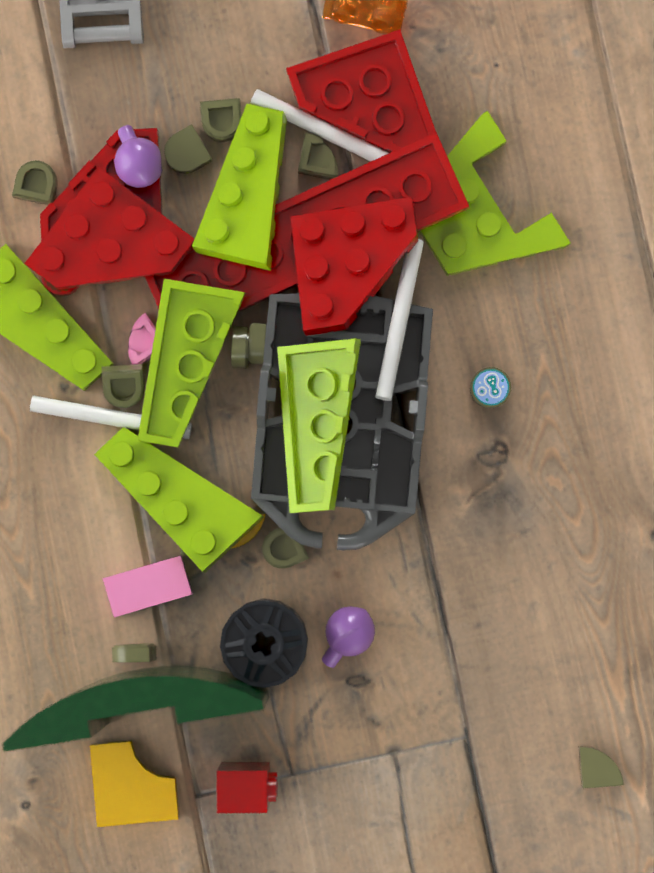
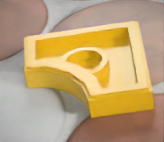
(128, 790)

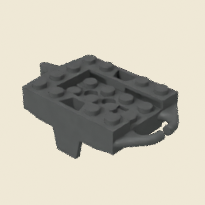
(378, 456)

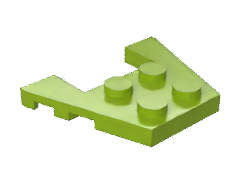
(482, 233)

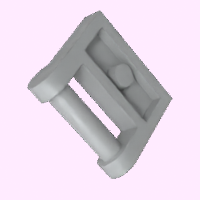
(80, 8)

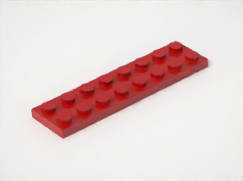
(412, 171)

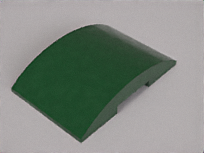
(193, 692)

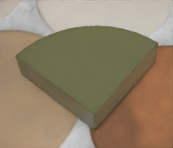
(317, 158)
(598, 769)

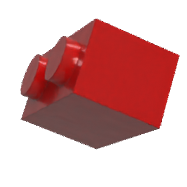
(245, 787)

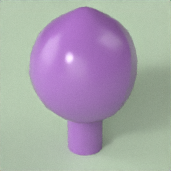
(137, 159)
(348, 634)

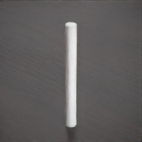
(319, 127)
(399, 323)
(89, 413)

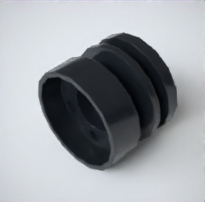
(274, 620)

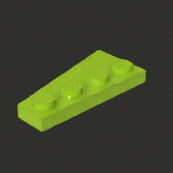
(243, 202)
(42, 325)
(185, 348)
(315, 413)
(185, 505)

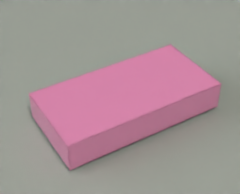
(147, 586)

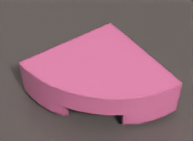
(141, 340)

